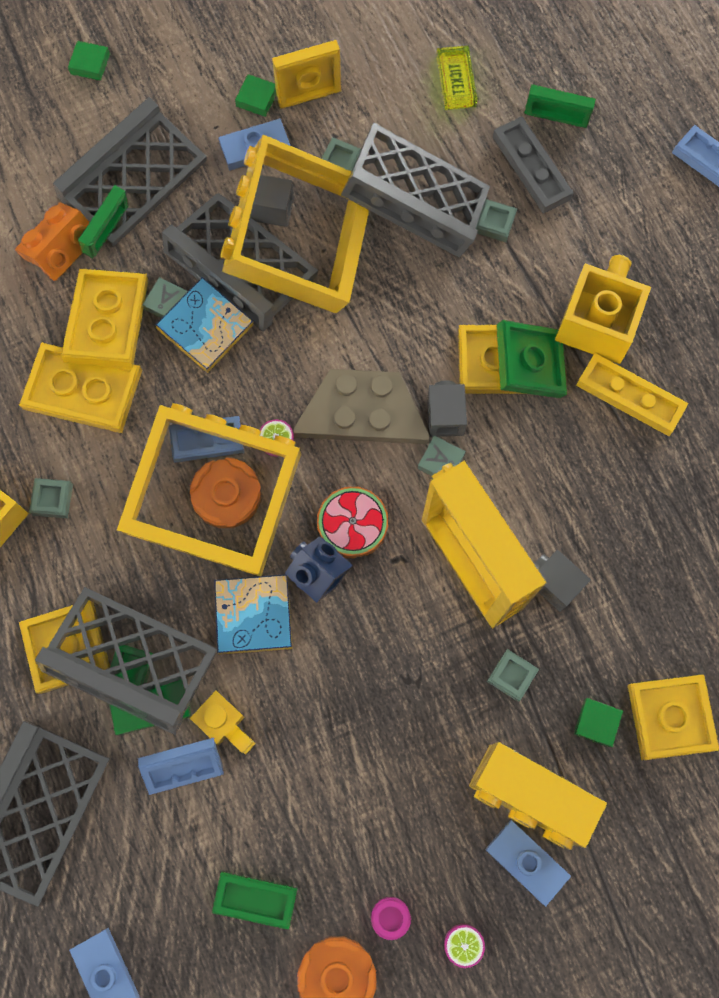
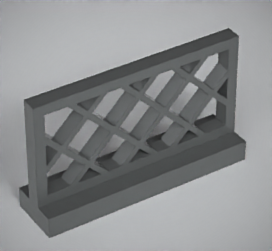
(115, 147)
(409, 209)
(200, 263)
(113, 689)
(12, 773)

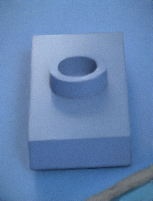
(236, 144)
(700, 153)
(193, 445)
(180, 766)
(528, 863)
(103, 968)

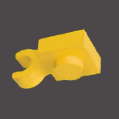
(220, 721)

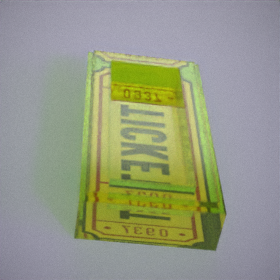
(456, 77)

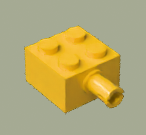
(604, 310)

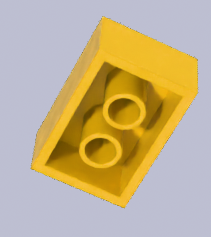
(536, 797)

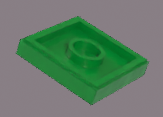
(530, 360)

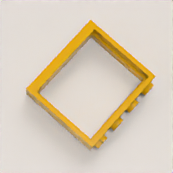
(318, 173)
(217, 427)
(479, 544)

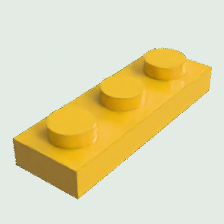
(632, 394)

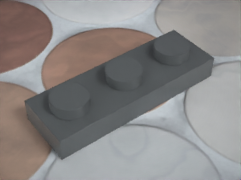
(532, 165)

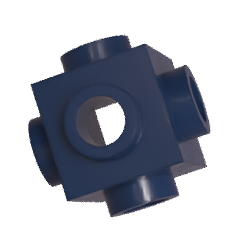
(317, 568)

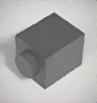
(273, 201)
(446, 409)
(562, 579)

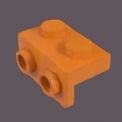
(54, 241)

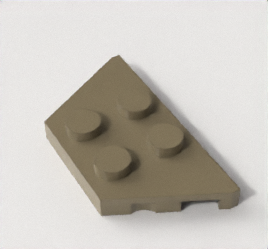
(362, 408)

